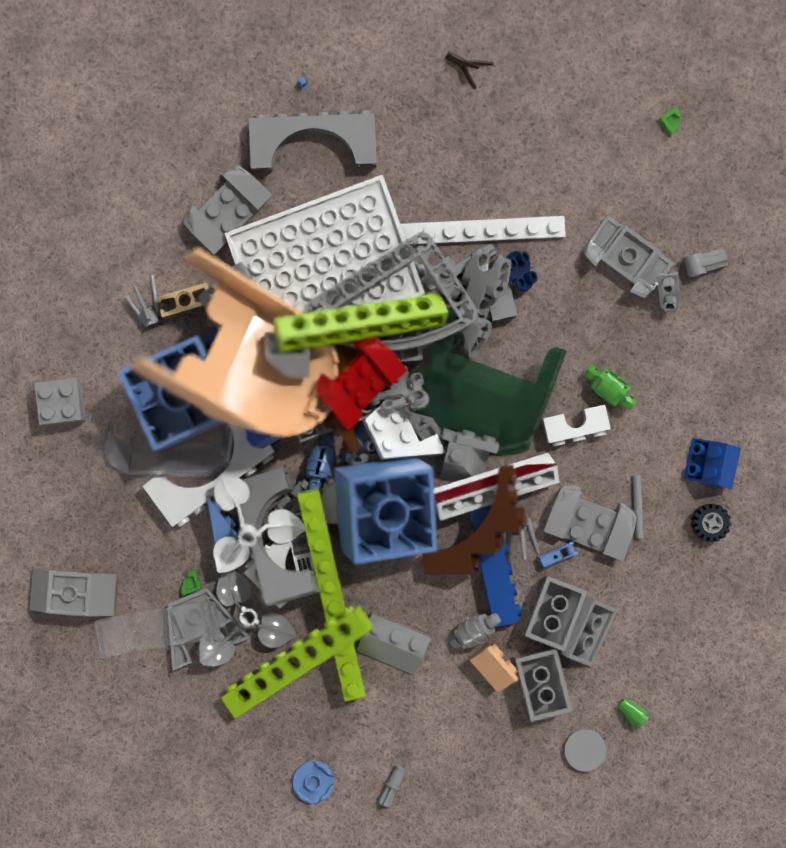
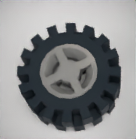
(718, 525)

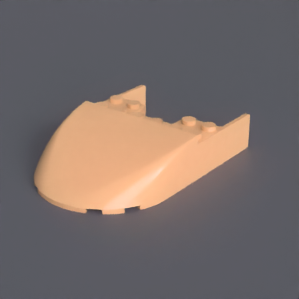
(236, 378)

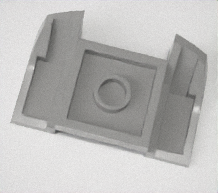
(226, 208)
(627, 255)
(591, 523)

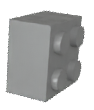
(59, 401)

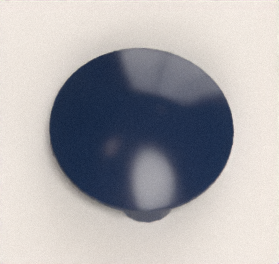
(521, 276)

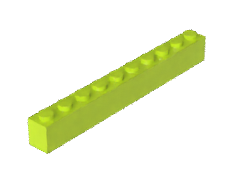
(330, 587)

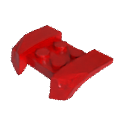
(360, 380)

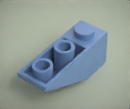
(220, 525)

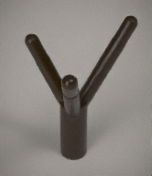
(469, 63)

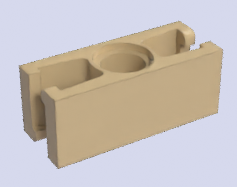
(177, 296)

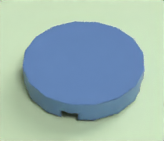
(319, 779)

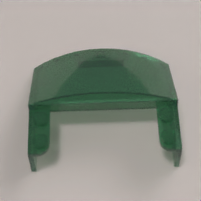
(484, 398)

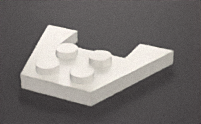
(395, 436)

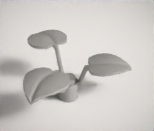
(273, 629)

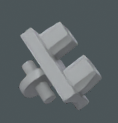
(669, 291)

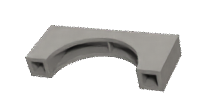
(271, 133)

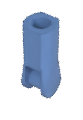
(554, 556)

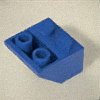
(712, 463)

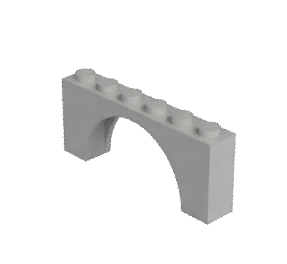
(276, 583)

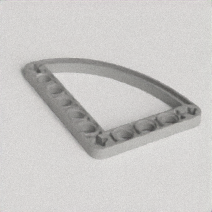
(398, 263)

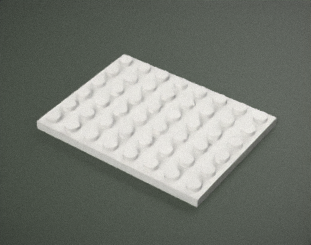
(324, 243)

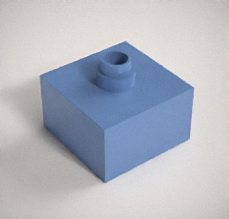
(163, 414)
(385, 509)

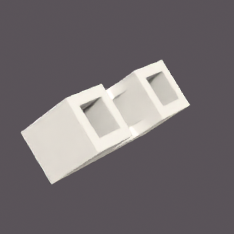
(595, 422)

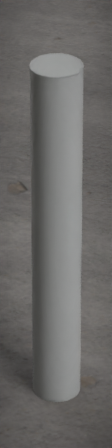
(637, 498)

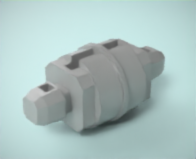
(474, 631)

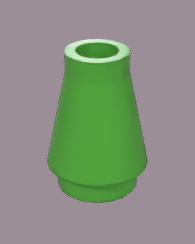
(634, 713)

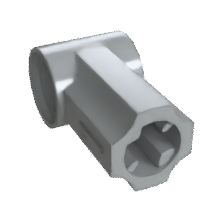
(702, 263)

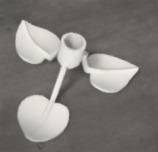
(229, 552)

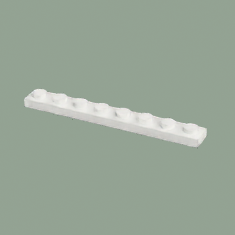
(488, 230)

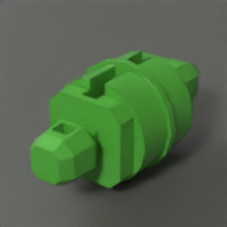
(610, 387)

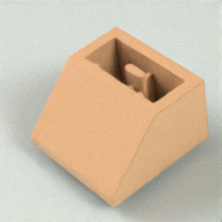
(493, 667)

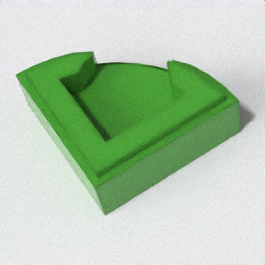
(671, 120)
(191, 583)

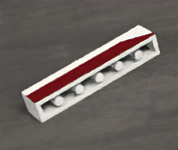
(481, 489)

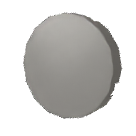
(585, 750)

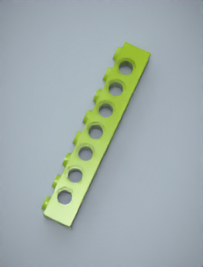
(360, 322)
(239, 703)

